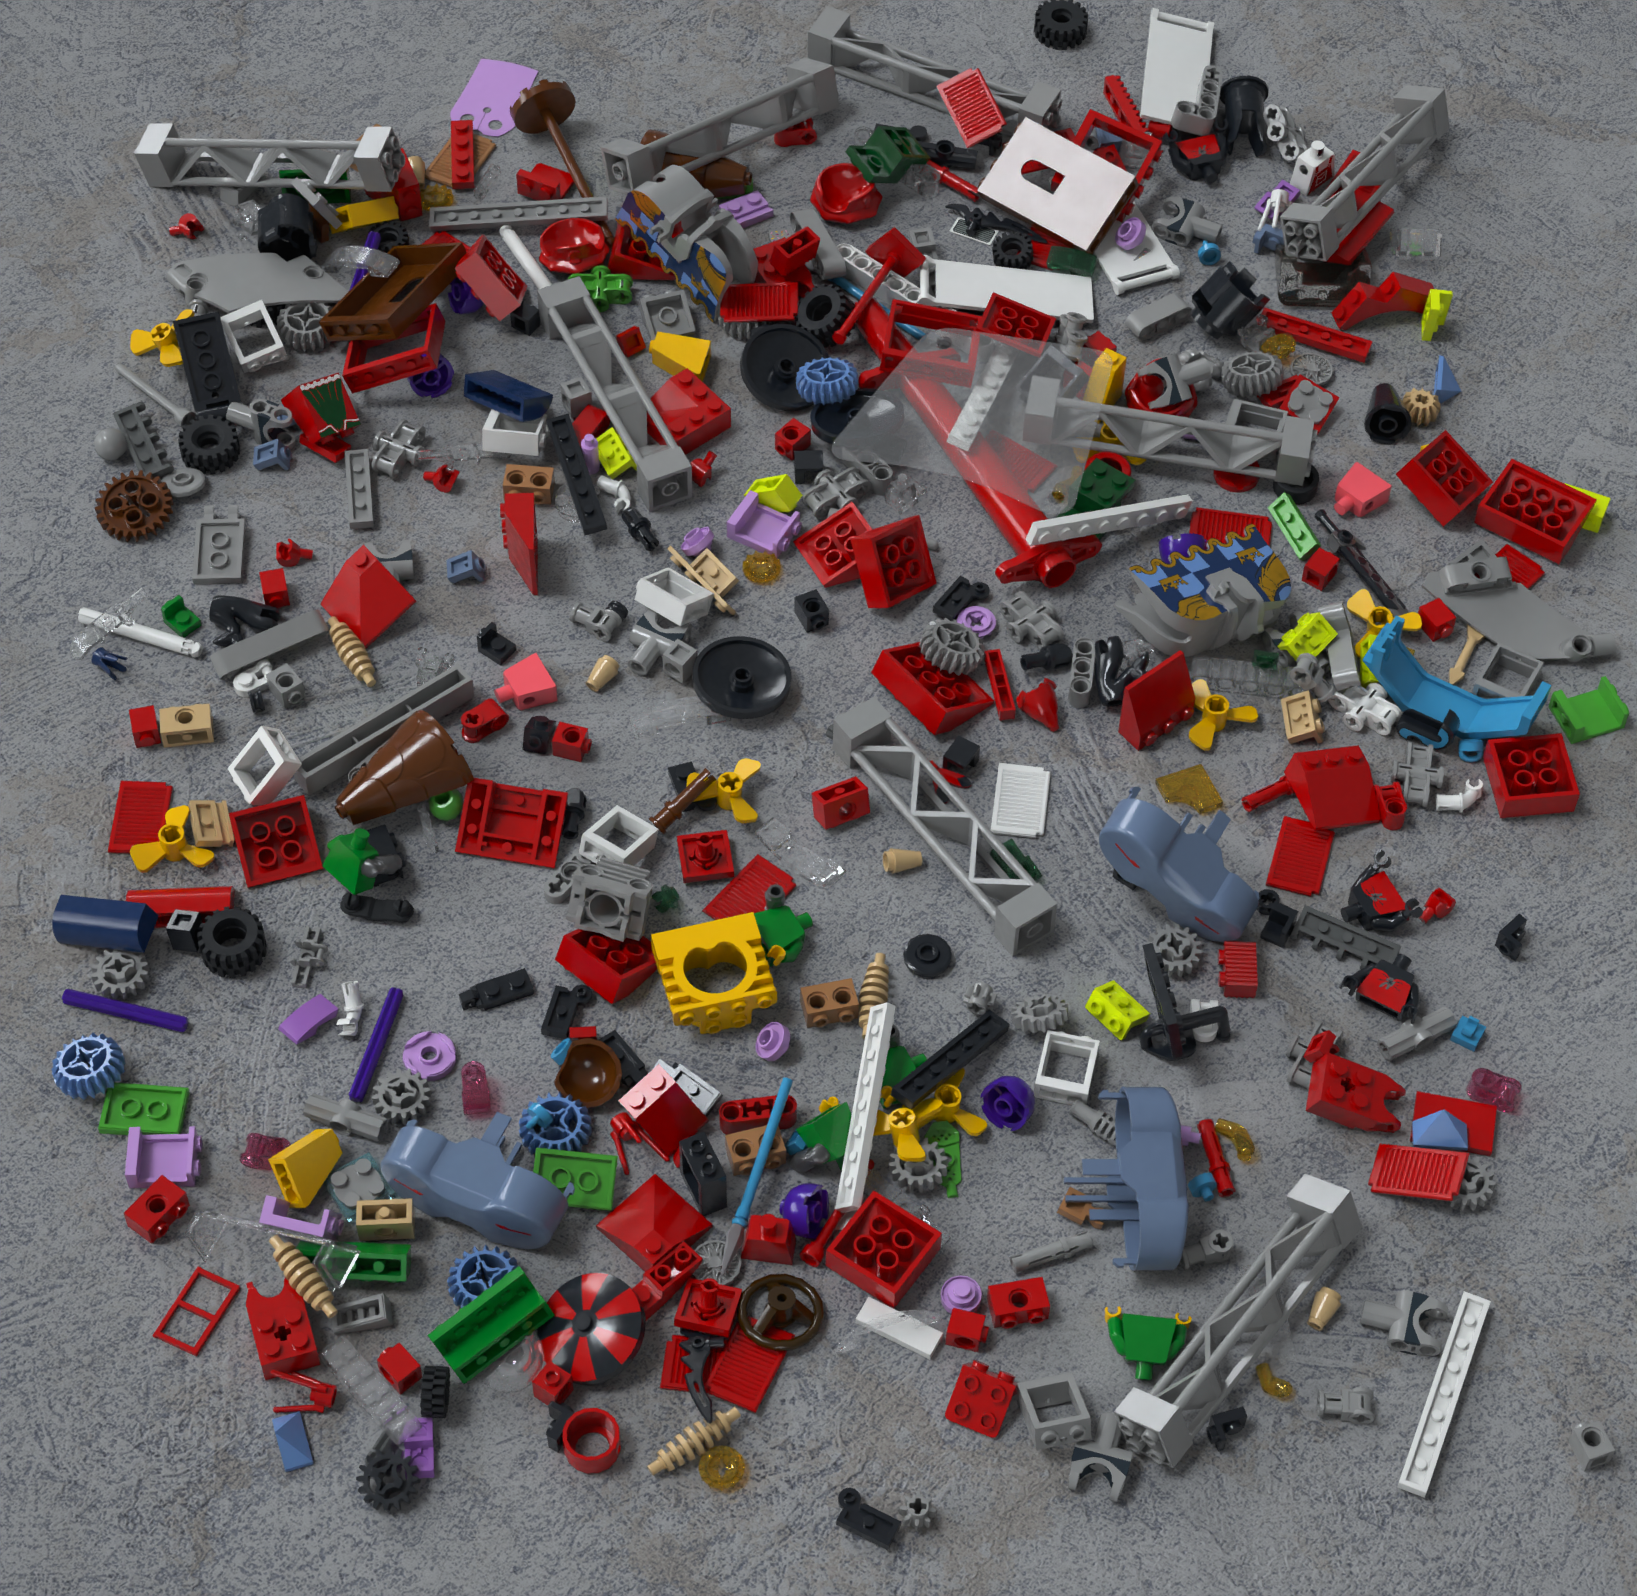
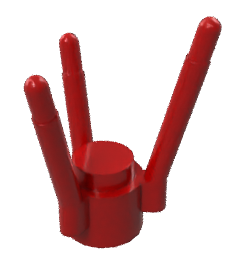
(626, 1129)
(321, 1393)

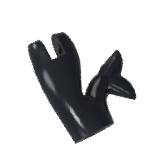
(254, 614)
(1107, 665)

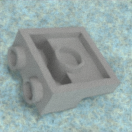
(667, 314)

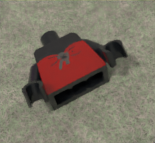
(1199, 156)
(1376, 900)
(1386, 988)

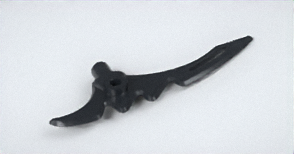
(977, 220)
(699, 1348)

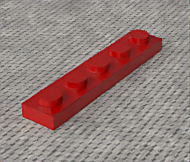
(1318, 335)

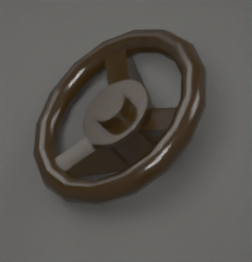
(781, 1311)

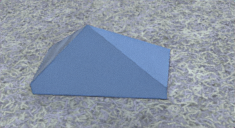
(1445, 382)
(1440, 1131)
(292, 1441)

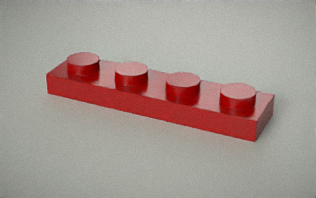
(462, 154)

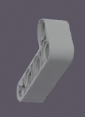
(1200, 116)
(1341, 648)

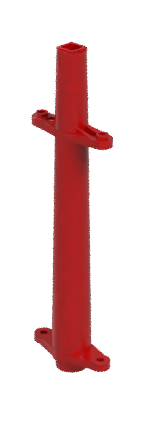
(1049, 562)

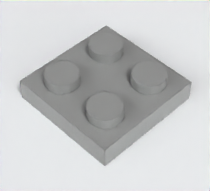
(317, 201)

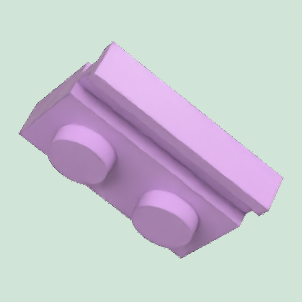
(749, 209)

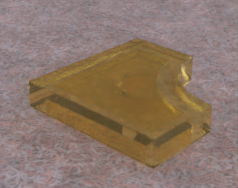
(1190, 787)

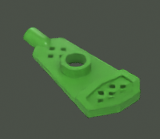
(951, 1149)

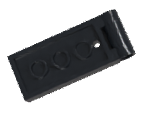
(207, 364)

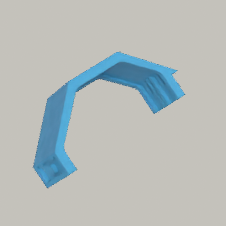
(1417, 690)

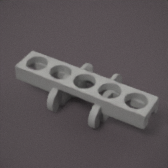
(309, 961)

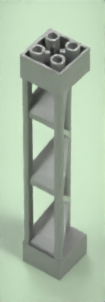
(831, 44)
(809, 88)
(166, 161)
(1311, 229)
(1228, 444)
(662, 470)
(1027, 908)
(1154, 1420)

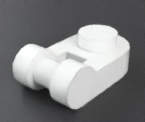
(249, 680)
(1208, 1032)

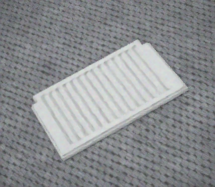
(1020, 801)

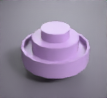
(1130, 233)
(697, 541)
(772, 1041)
(961, 1293)

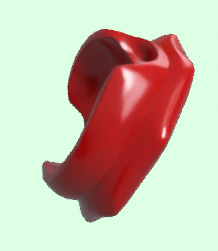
(845, 195)
(572, 246)
(1149, 388)

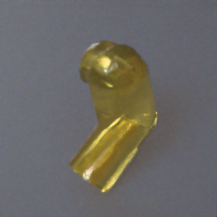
(1271, 1384)

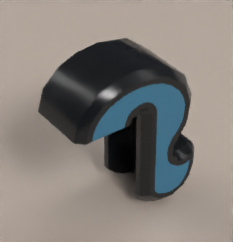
(1428, 729)

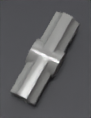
(1417, 1035)
(345, 1117)

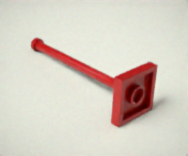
(895, 254)

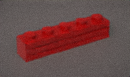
(999, 684)

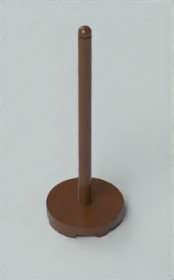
(545, 109)

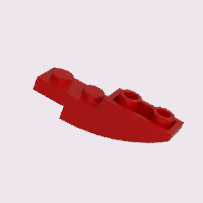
(666, 1278)

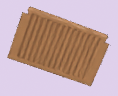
(440, 169)

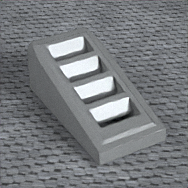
(236, 195)
(374, 1321)

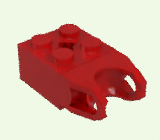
(768, 274)
(1352, 1094)
(281, 1331)

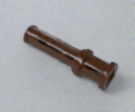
(674, 809)

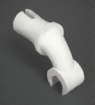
(618, 489)
(1460, 801)
(353, 1008)

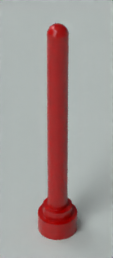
(814, 1252)

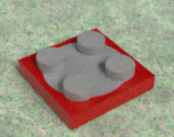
(1309, 402)

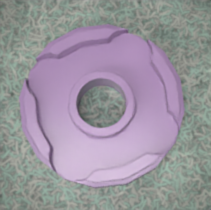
(430, 1042)

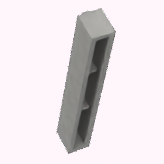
(353, 745)

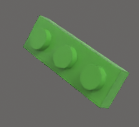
(1294, 526)

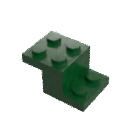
(887, 155)
(1100, 489)

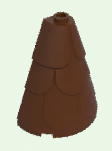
(720, 177)
(405, 771)

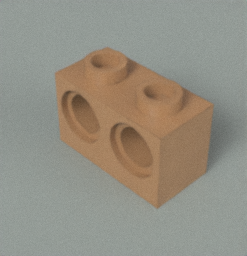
(530, 480)
(828, 998)
(749, 1143)

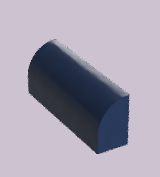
(507, 395)
(103, 923)

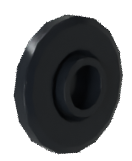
(927, 955)

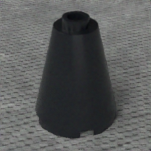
(1387, 416)

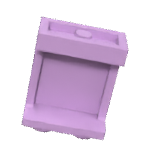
(762, 526)
(162, 1155)
(275, 1213)

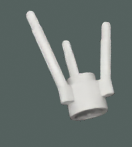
(1278, 203)

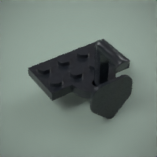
(1172, 1034)

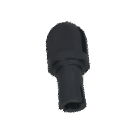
(639, 528)
(1048, 657)
(574, 812)

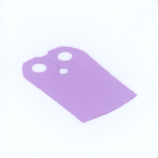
(494, 87)

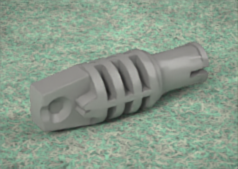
(1098, 1121)

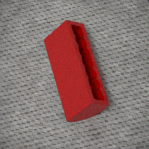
(196, 899)

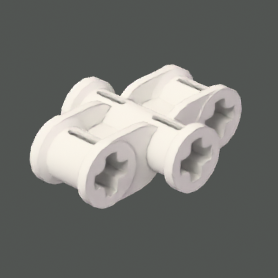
(1366, 708)

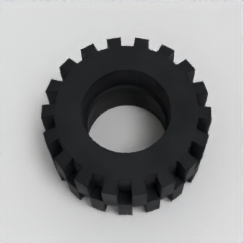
(820, 303)
(228, 925)

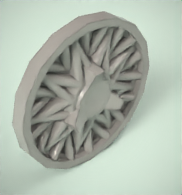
(1313, 367)
(184, 481)
(712, 1255)

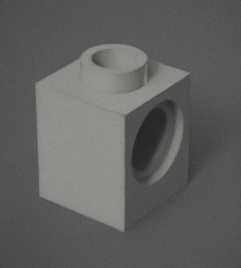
(575, 396)
(679, 661)
(285, 685)
(1590, 1456)

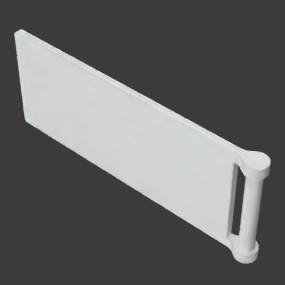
(1173, 63)
(1120, 263)
(972, 285)

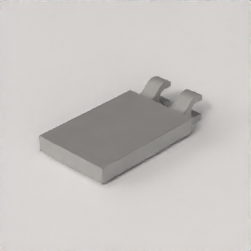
(219, 547)

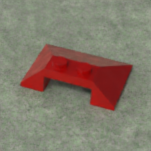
(511, 823)

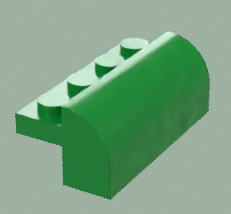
(491, 1325)

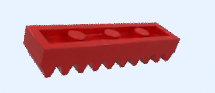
(1122, 104)

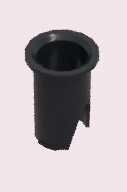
(1244, 111)

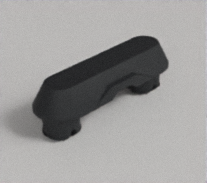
(376, 909)

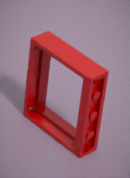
(1103, 122)
(920, 316)
(399, 366)

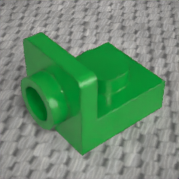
(179, 617)

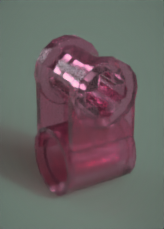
(1494, 1089)
(475, 1091)
(260, 1149)

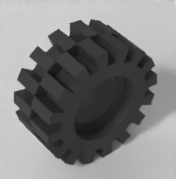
(391, 232)
(1009, 242)
(435, 1392)

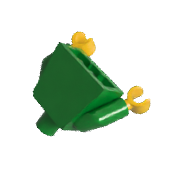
(1146, 1339)

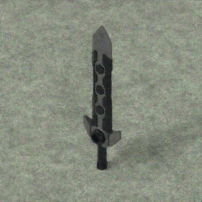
(1347, 544)

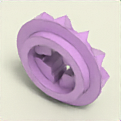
(978, 614)

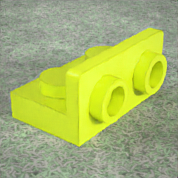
(1435, 312)
(614, 454)
(1309, 636)
(1116, 1009)

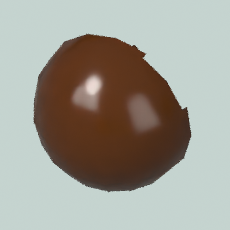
(589, 1073)

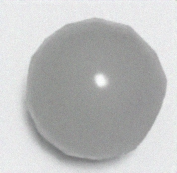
(110, 444)

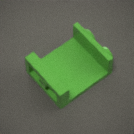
(1590, 712)

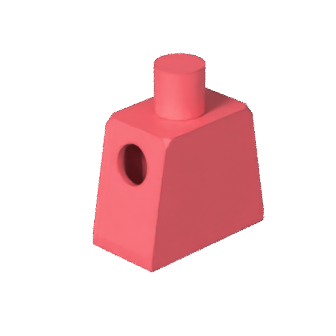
(1361, 492)
(527, 684)

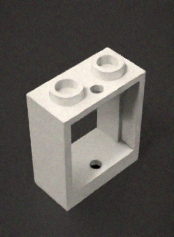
(244, 317)
(512, 436)
(674, 596)
(285, 766)
(595, 847)
(1062, 1090)

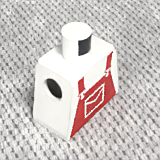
(1313, 168)

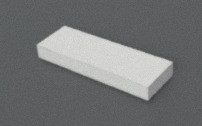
(919, 1340)

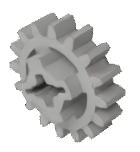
(1176, 948)
(120, 973)
(1039, 1013)
(399, 1093)
(920, 1173)
(1474, 1177)

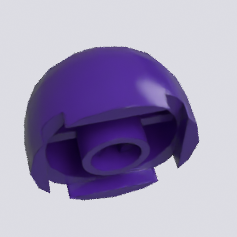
(462, 299)
(434, 381)
(1180, 545)
(1008, 1102)
(805, 1208)

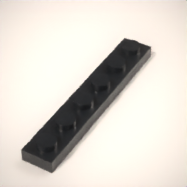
(576, 474)
(949, 1059)

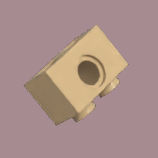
(186, 725)
(385, 1219)

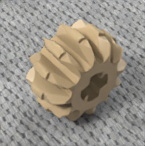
(1422, 406)

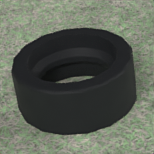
(1300, 495)

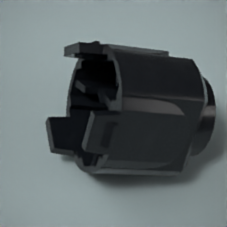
(287, 219)
(1227, 301)

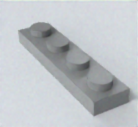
(359, 489)

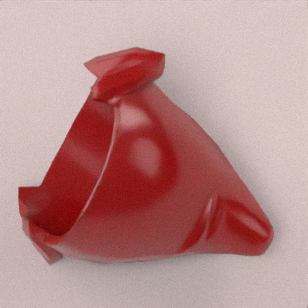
(1041, 704)

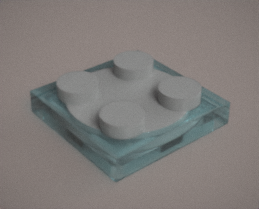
(357, 1182)

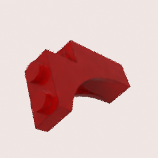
(1394, 294)

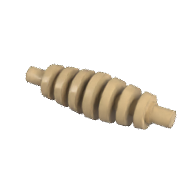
(351, 651)
(873, 989)
(303, 1276)
(693, 1441)

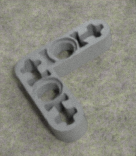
(554, 883)

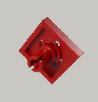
(705, 851)
(708, 1302)

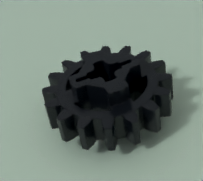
(392, 1469)

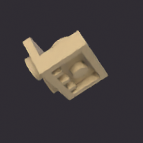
(1302, 717)

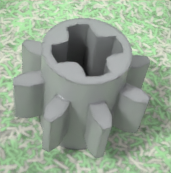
(979, 998)
(914, 1503)

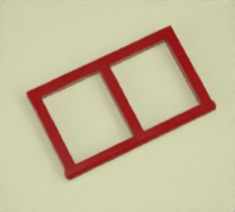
(197, 1311)

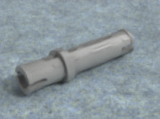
(1061, 1248)

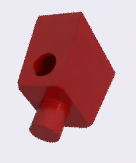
(769, 1240)

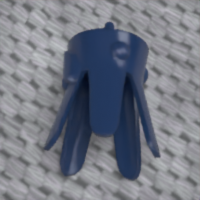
(103, 658)

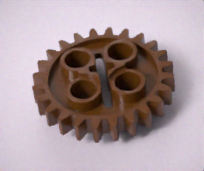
(120, 520)

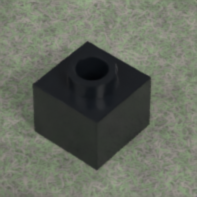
(525, 318)

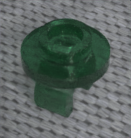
(669, 896)

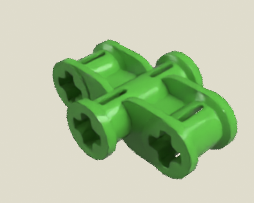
(610, 287)

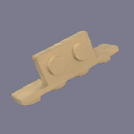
(710, 573)

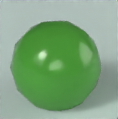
(446, 805)

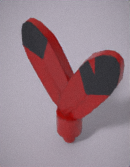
(953, 778)

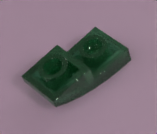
(1071, 259)
(1265, 659)
(1025, 861)

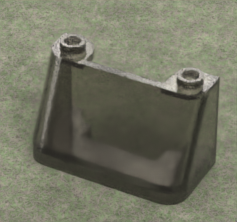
(1317, 283)

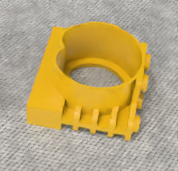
(702, 946)

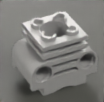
(610, 899)

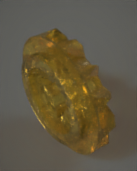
(444, 199)
(1286, 343)
(761, 574)
(711, 1459)

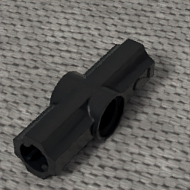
(946, 154)

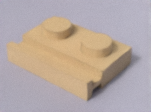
(210, 823)

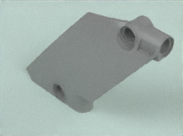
(245, 278)
(1511, 612)

